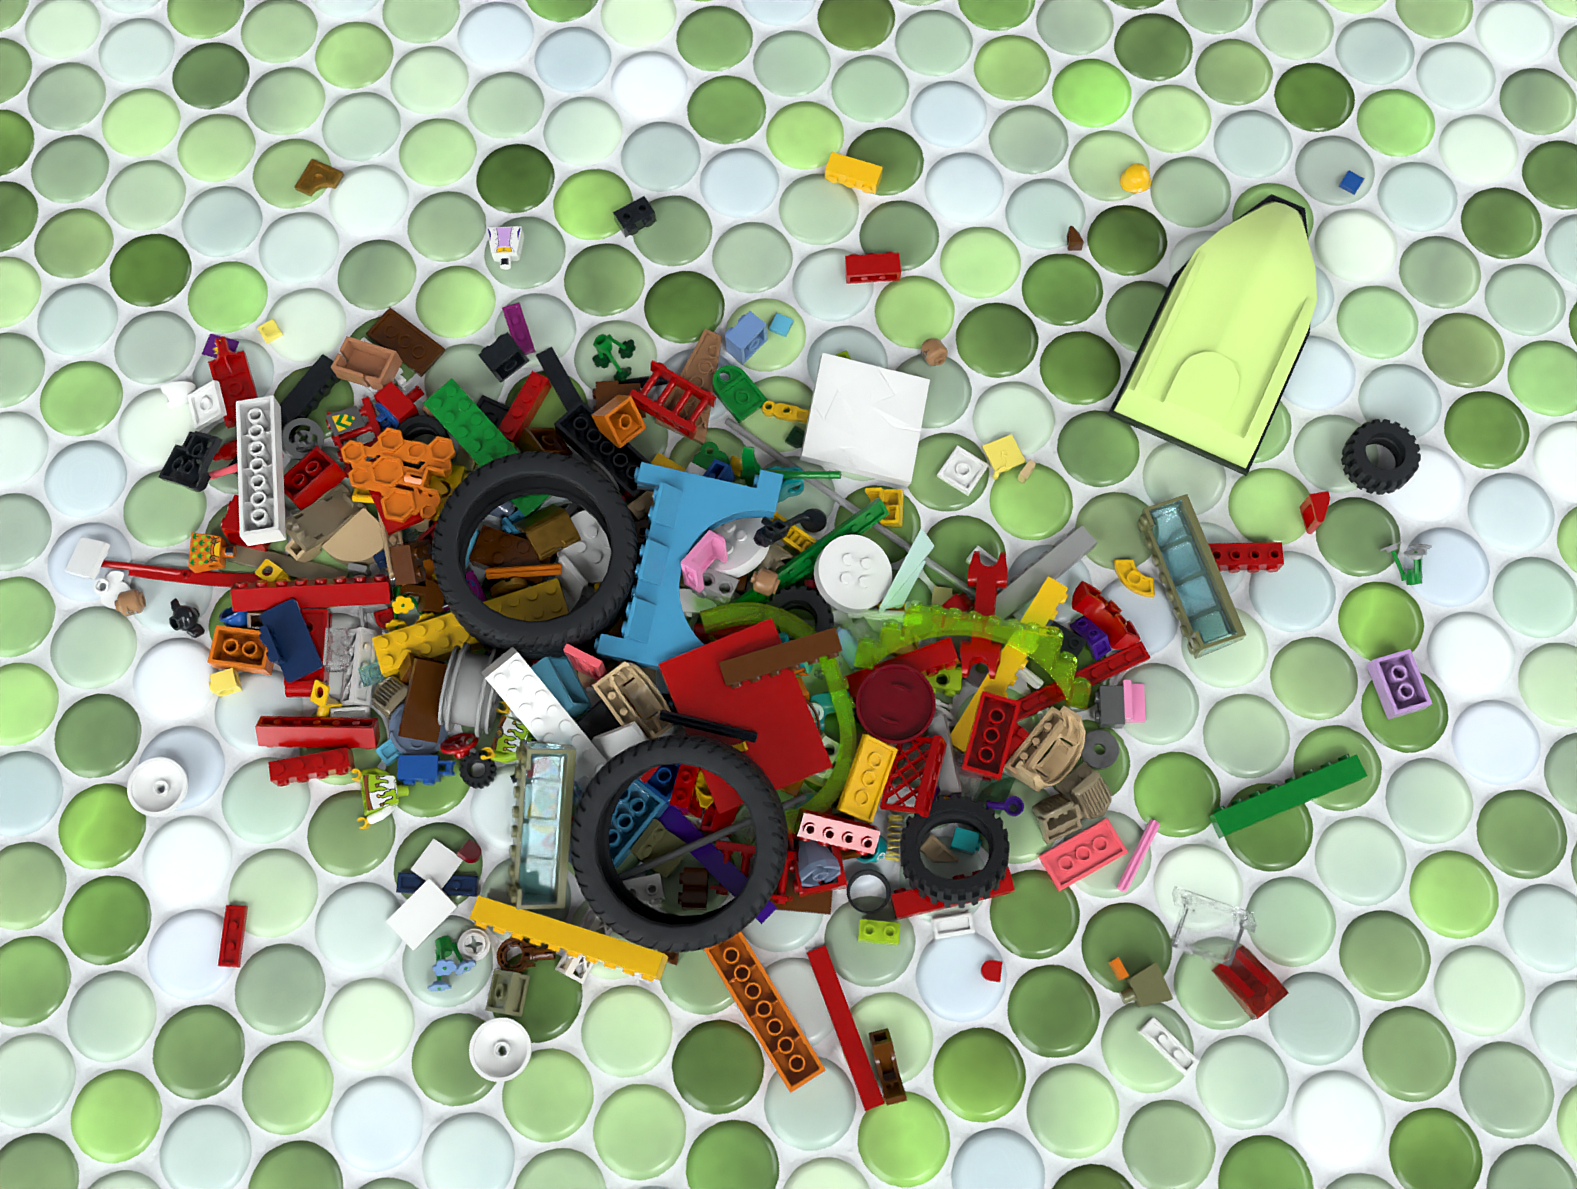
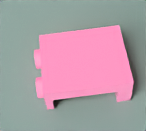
(696, 562)

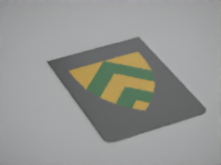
(345, 420)

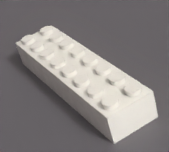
(260, 471)
(542, 712)

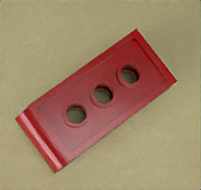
(318, 620)

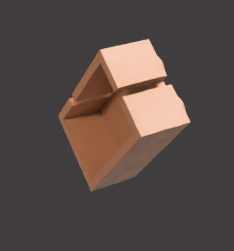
(366, 363)

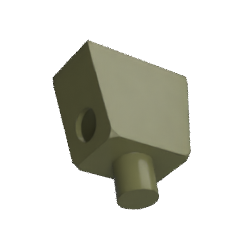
(1147, 987)

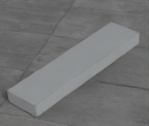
(948, 777)

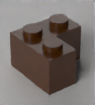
(408, 561)

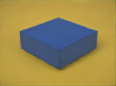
(1351, 182)

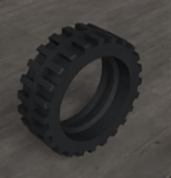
(951, 890)

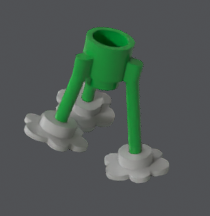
(1413, 576)

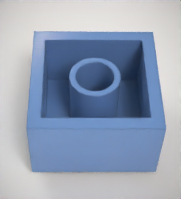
(746, 337)

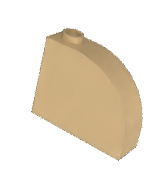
(356, 540)

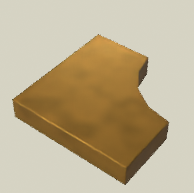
(318, 176)

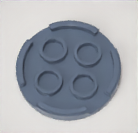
(412, 746)

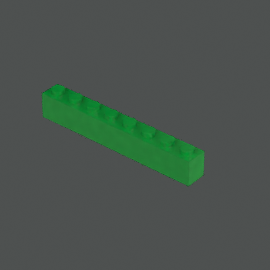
(1287, 796)

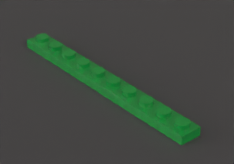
(806, 560)

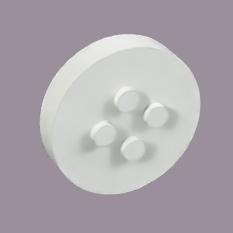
(741, 549)
(592, 552)
(852, 573)

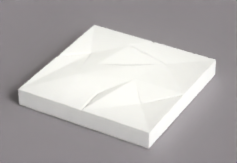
(865, 419)

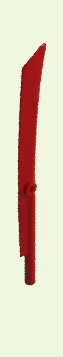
(186, 576)

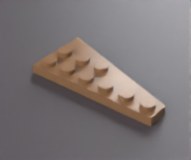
(699, 371)

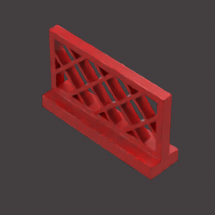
(929, 779)

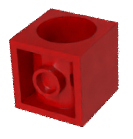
(231, 527)

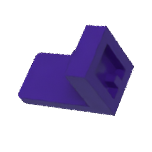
(1096, 638)

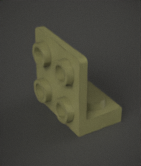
(656, 842)

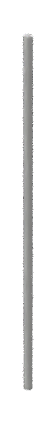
(849, 506)

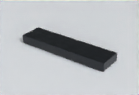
(558, 378)

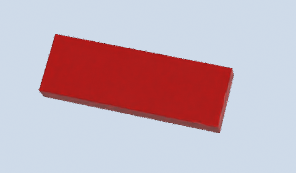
(233, 936)

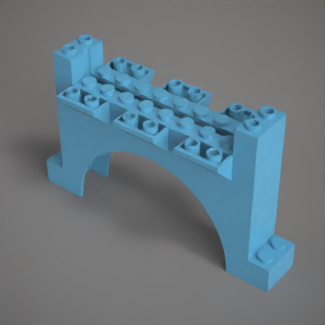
(680, 516)

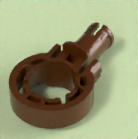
(525, 961)

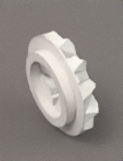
(467, 939)

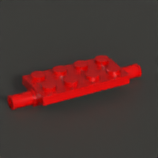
(234, 378)

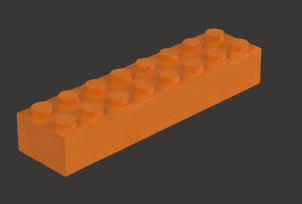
(765, 1011)

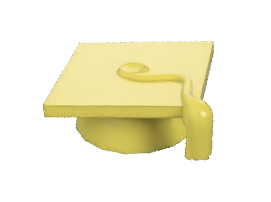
(1003, 455)

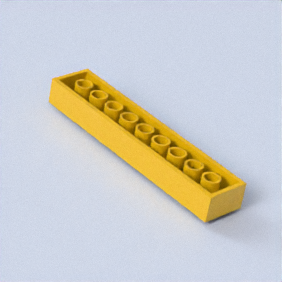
(440, 635)

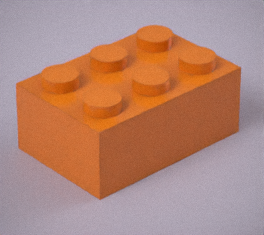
(239, 650)

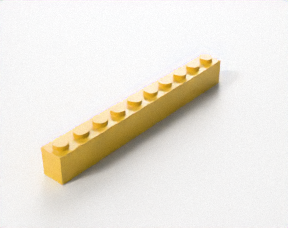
(1040, 612)
(570, 938)

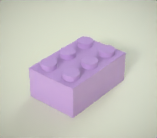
(1399, 684)

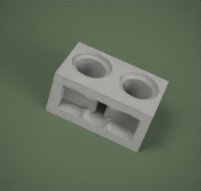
(718, 581)

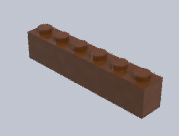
(780, 657)

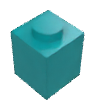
(965, 841)

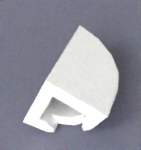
(177, 392)

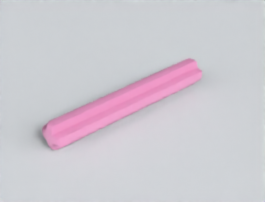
(1138, 855)

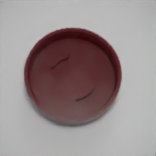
(895, 704)

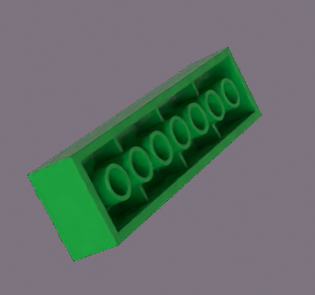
(476, 434)

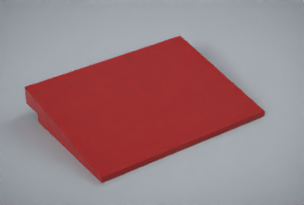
(774, 707)

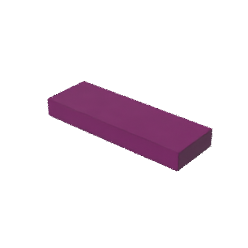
(518, 327)

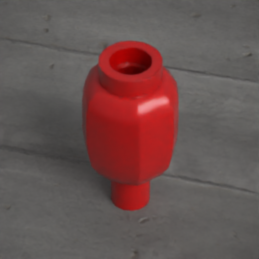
(227, 451)

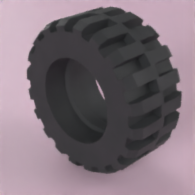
(1393, 438)
(806, 600)

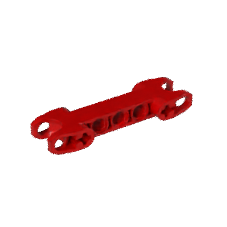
(986, 581)

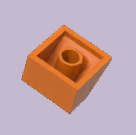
(619, 420)

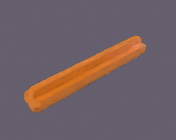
(523, 571)

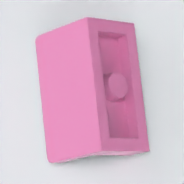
(1134, 702)

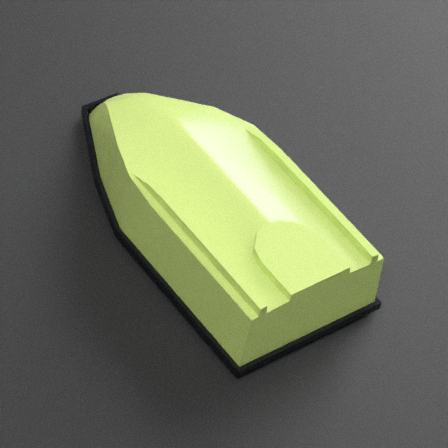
(1226, 338)

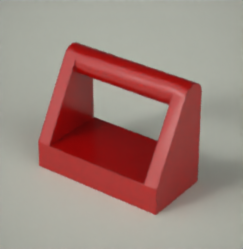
(1314, 510)

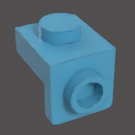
(507, 523)

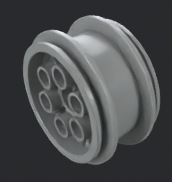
(466, 693)

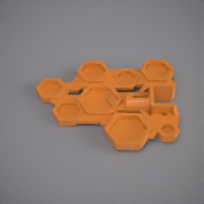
(390, 471)

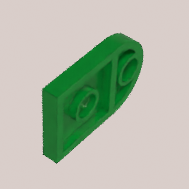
(738, 393)

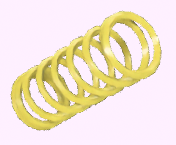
(893, 818)

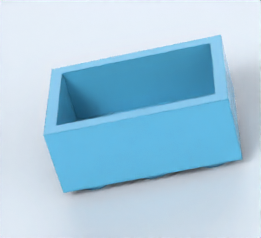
(563, 683)

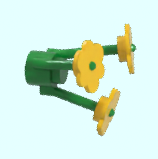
(403, 604)

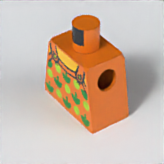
(208, 552)

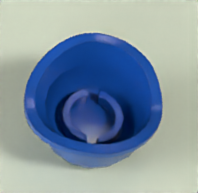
(234, 619)

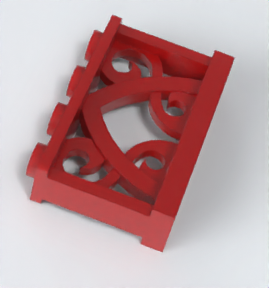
(683, 792)
(804, 890)

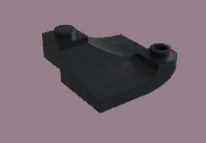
(190, 462)

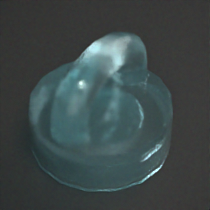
(411, 536)

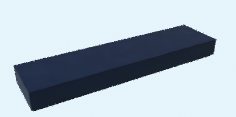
(456, 886)

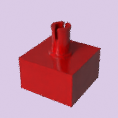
(397, 403)

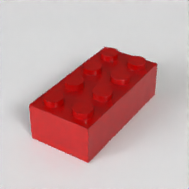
(990, 735)

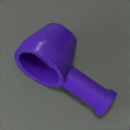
(1013, 800)

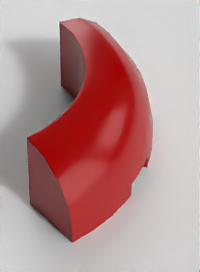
(1104, 615)

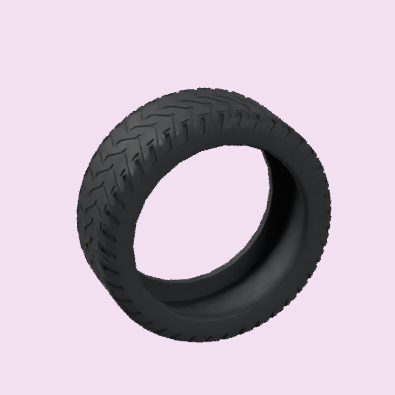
(517, 477)
(606, 890)

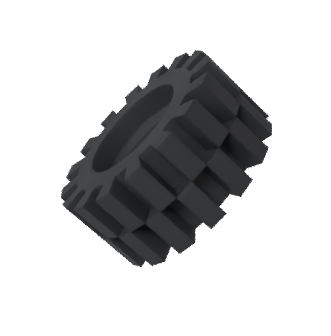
(477, 782)

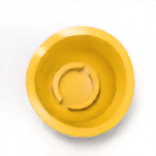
(1135, 178)

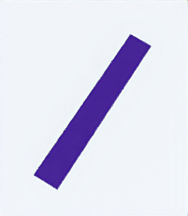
(709, 856)

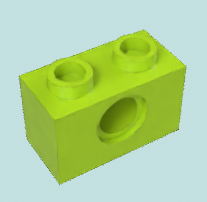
(953, 678)
(879, 932)

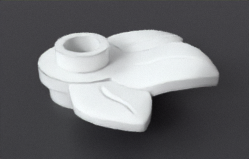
(113, 588)

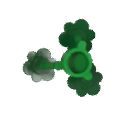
(604, 346)

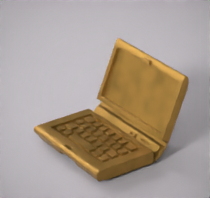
(549, 530)

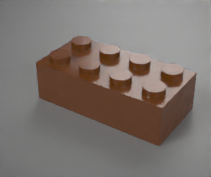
(503, 549)

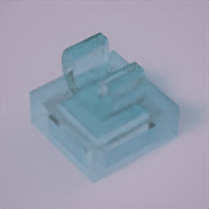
(370, 674)

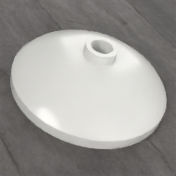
(145, 786)
(487, 1042)

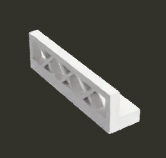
(364, 655)
(567, 963)

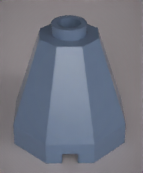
(816, 864)

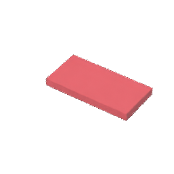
(585, 663)
(1083, 854)

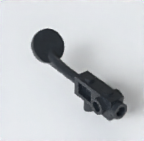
(811, 520)

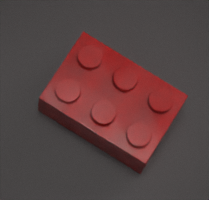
(312, 478)

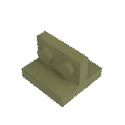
(507, 993)

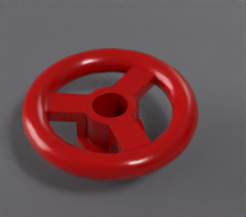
(459, 747)

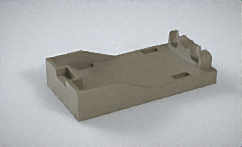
(323, 517)

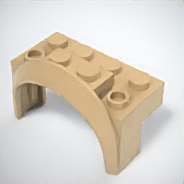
(640, 692)
(1060, 758)

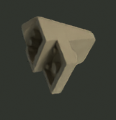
(389, 695)
(1087, 790)
(1057, 817)

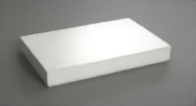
(618, 740)
(422, 914)

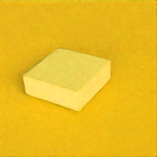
(269, 331)

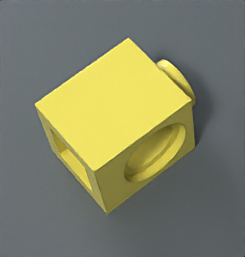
(225, 682)

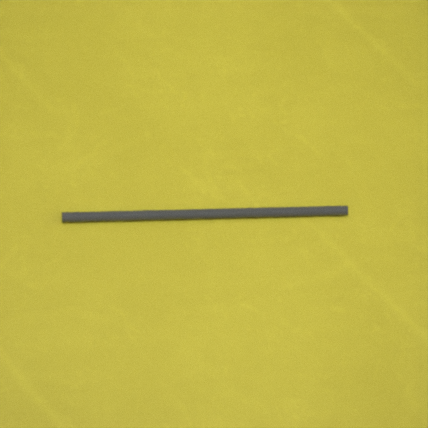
(701, 842)

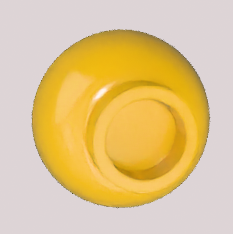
(736, 464)

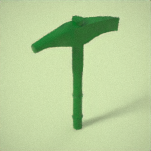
(751, 467)

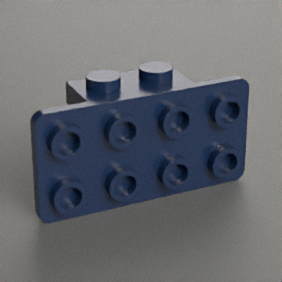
(289, 641)

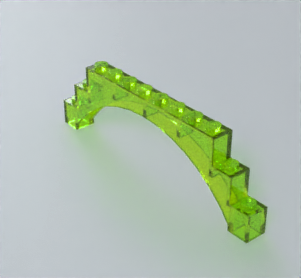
(931, 621)

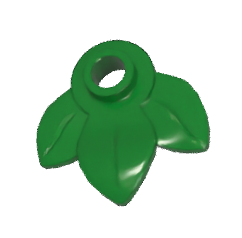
(704, 459)

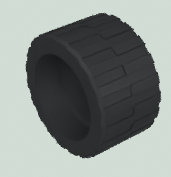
(419, 426)

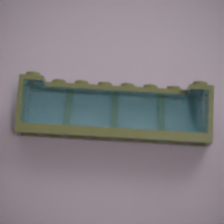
(1190, 576)
(541, 825)

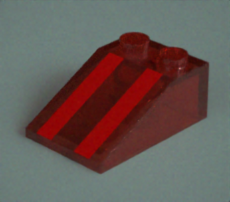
(1250, 983)

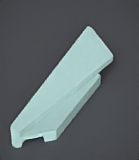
(908, 572)

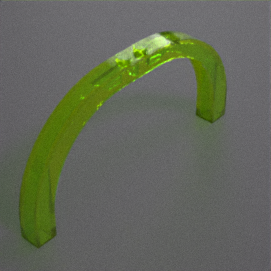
(754, 613)

